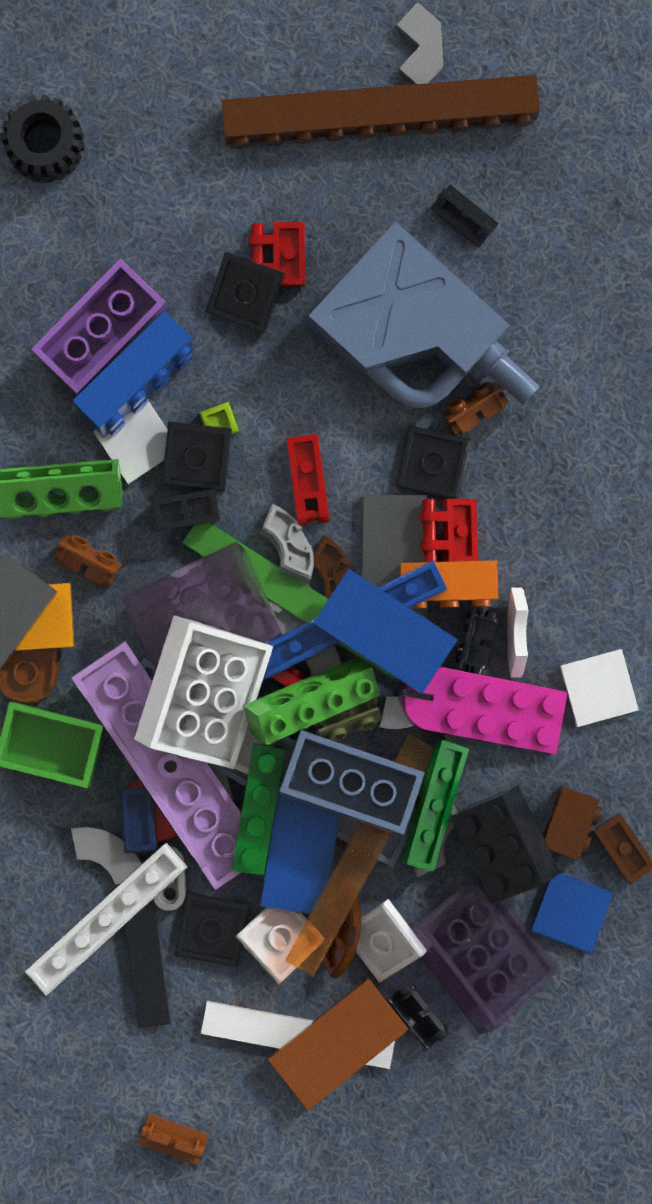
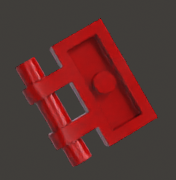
(288, 249)
(459, 530)

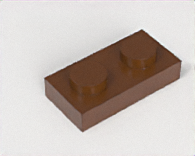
(624, 848)

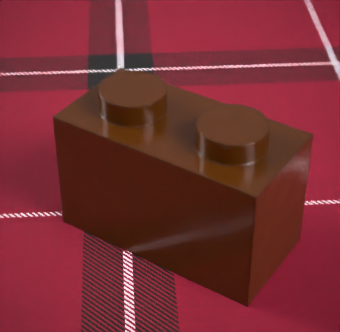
(570, 823)

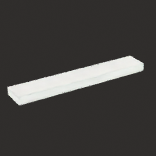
(106, 919)
(264, 1028)

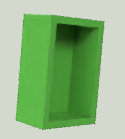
(50, 744)

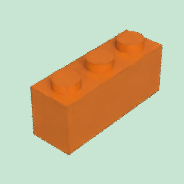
(464, 582)

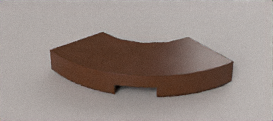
(331, 564)
(345, 943)

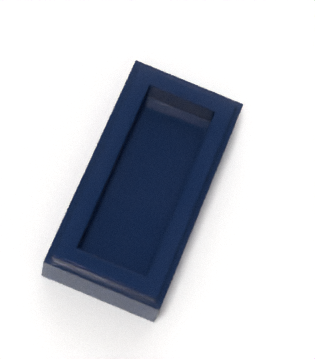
(138, 820)

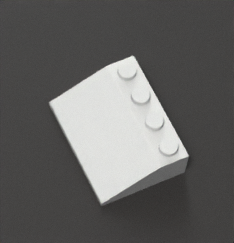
(202, 692)

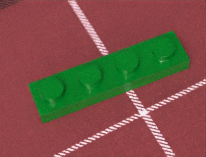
(435, 805)
(258, 809)

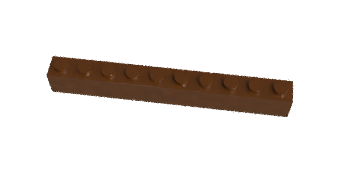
(380, 110)

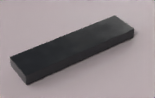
(147, 968)

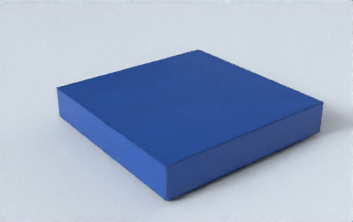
(572, 911)

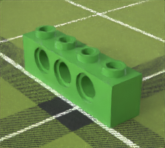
(68, 477)
(311, 700)

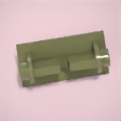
(359, 717)

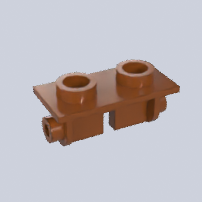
(464, 412)
(75, 552)
(173, 1139)

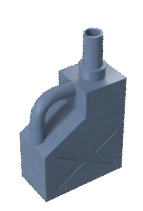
(410, 308)

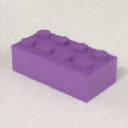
(99, 326)

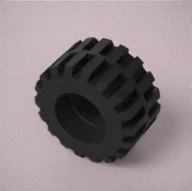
(43, 164)

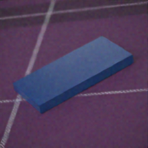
(385, 631)
(298, 855)

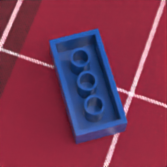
(134, 376)

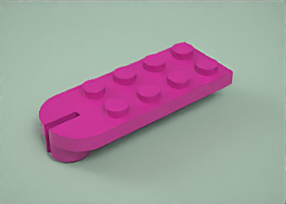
(489, 710)

